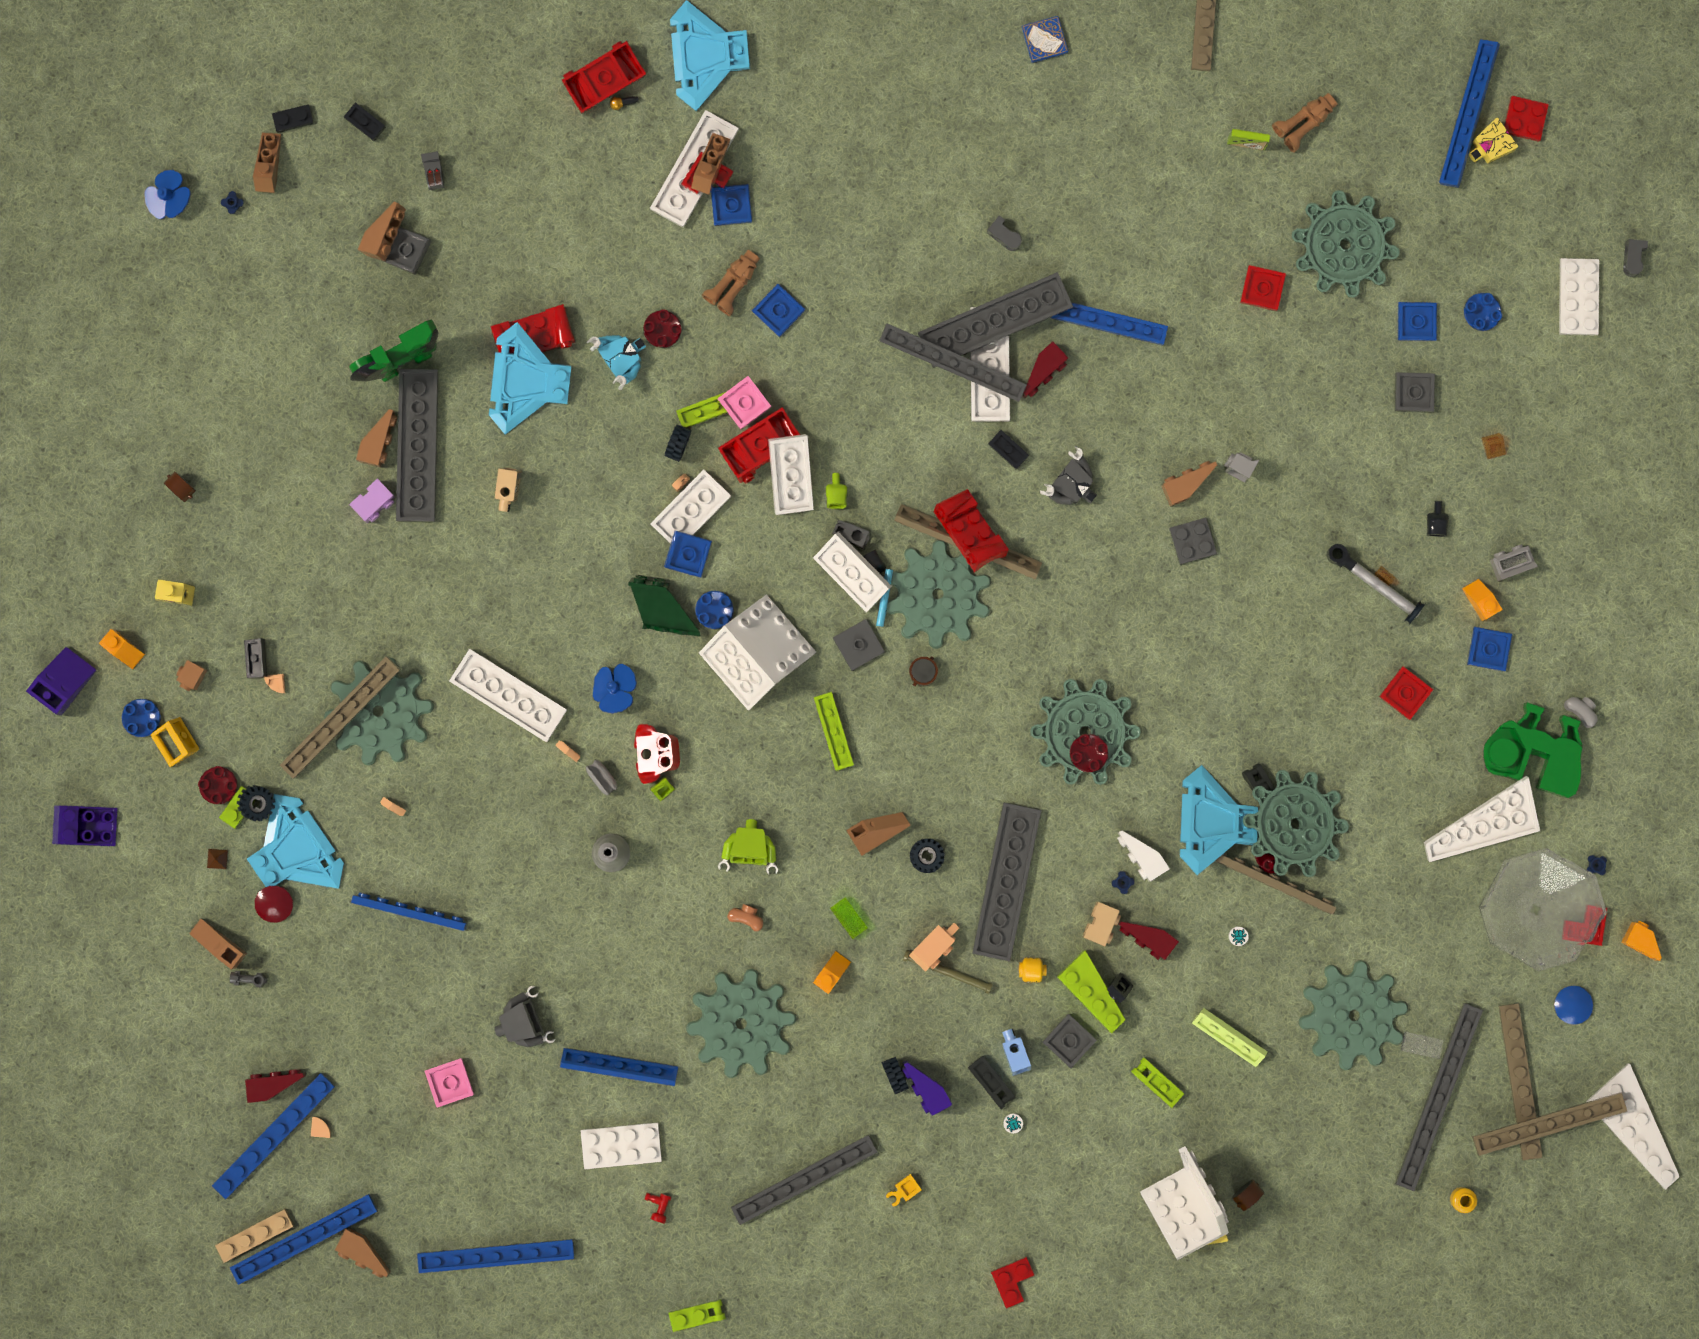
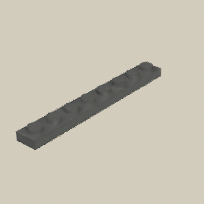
(952, 362)
(804, 1179)

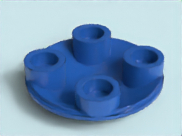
(1482, 311)
(714, 609)
(141, 717)
(1573, 1005)

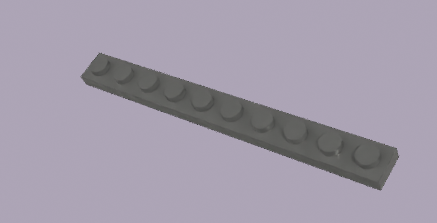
(1438, 1097)

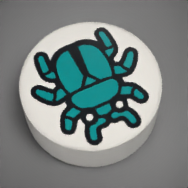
(1238, 936)
(1013, 1123)

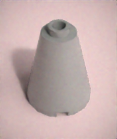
(619, 856)

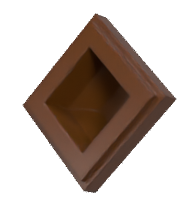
(217, 859)

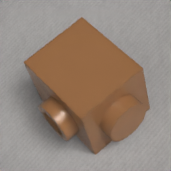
(190, 675)

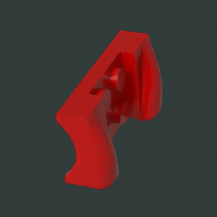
(603, 77)
(546, 329)
(751, 448)
(970, 530)

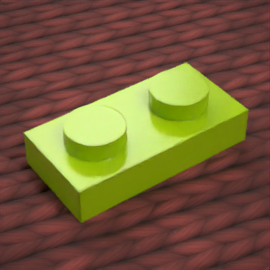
(231, 814)

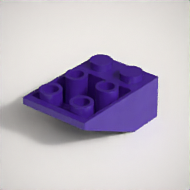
(61, 681)
(84, 825)
(932, 1092)

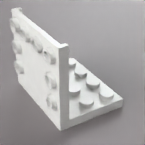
(756, 651)
(1186, 1208)

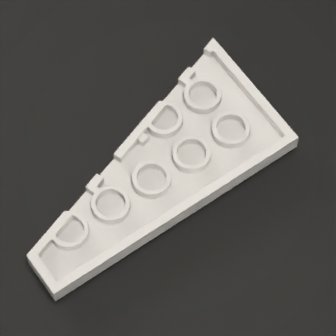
(1495, 821)
(1638, 1127)

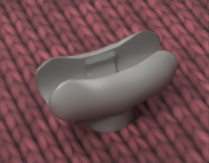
(1583, 709)
(601, 777)

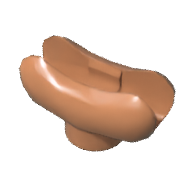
(747, 916)

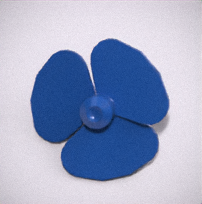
(165, 200)
(610, 692)

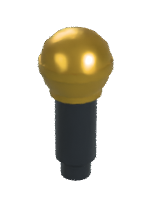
(616, 103)

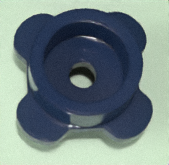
(232, 208)
(1601, 864)
(1122, 887)

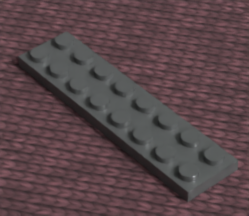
(1000, 316)
(417, 445)
(1006, 882)

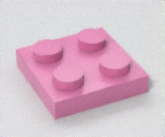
(744, 402)
(449, 1082)

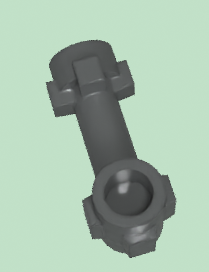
(258, 980)

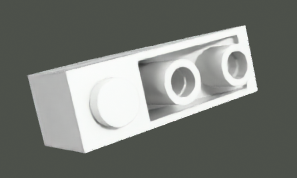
(1148, 859)

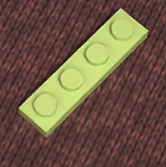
(1229, 1037)

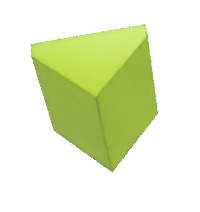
(662, 788)

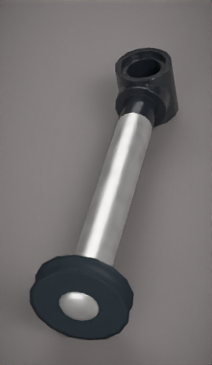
(1373, 581)

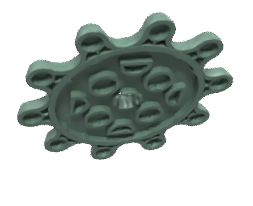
(1347, 223)
(937, 615)
(1081, 710)
(396, 723)
(1315, 820)
(1332, 1019)
(719, 1023)

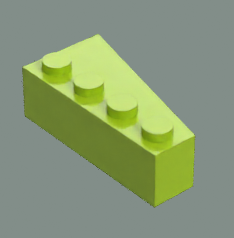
(1088, 987)

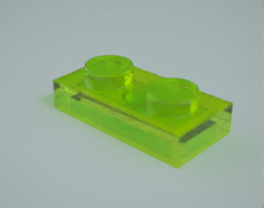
(848, 918)

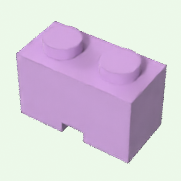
(373, 502)

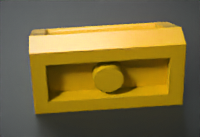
(180, 736)

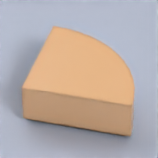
(680, 482)
(276, 682)
(568, 751)
(392, 806)
(320, 1128)

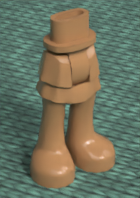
(1313, 112)
(740, 272)

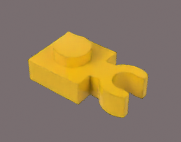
(906, 1188)

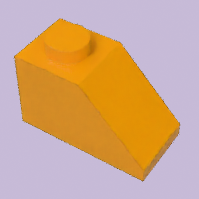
(1482, 599)
(121, 648)
(1642, 940)
(831, 972)

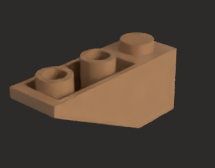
(267, 163)
(710, 163)
(381, 234)
(374, 443)
(1183, 487)
(875, 831)
(218, 944)
(358, 1248)

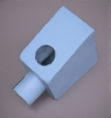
(1017, 1061)

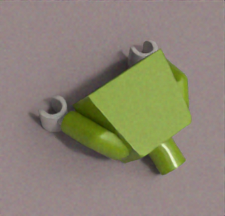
(749, 847)

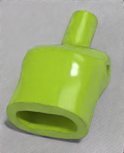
(836, 493)

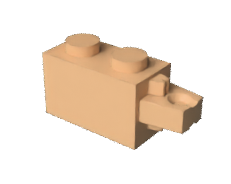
(933, 946)

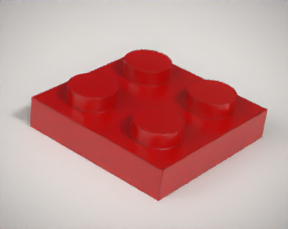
(1525, 118)
(1262, 288)
(1406, 693)

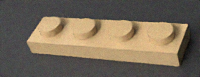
(254, 1235)

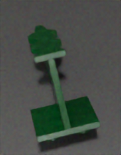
(660, 608)

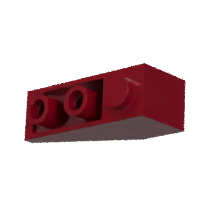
(1047, 362)
(1155, 939)
(265, 1088)

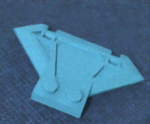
(704, 54)
(524, 379)
(1211, 821)
(295, 849)

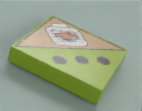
(1248, 139)

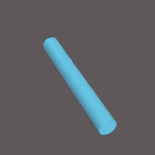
(884, 600)

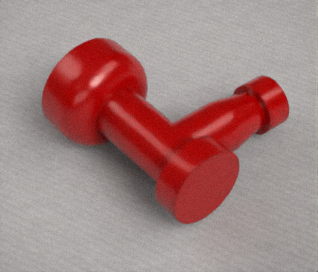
(662, 1201)

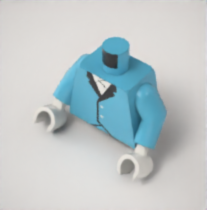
(619, 356)

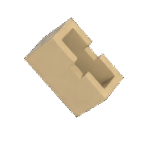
(1103, 922)

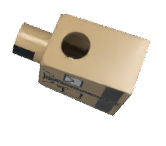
(511, 479)

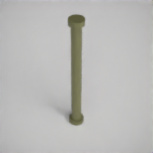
(956, 975)

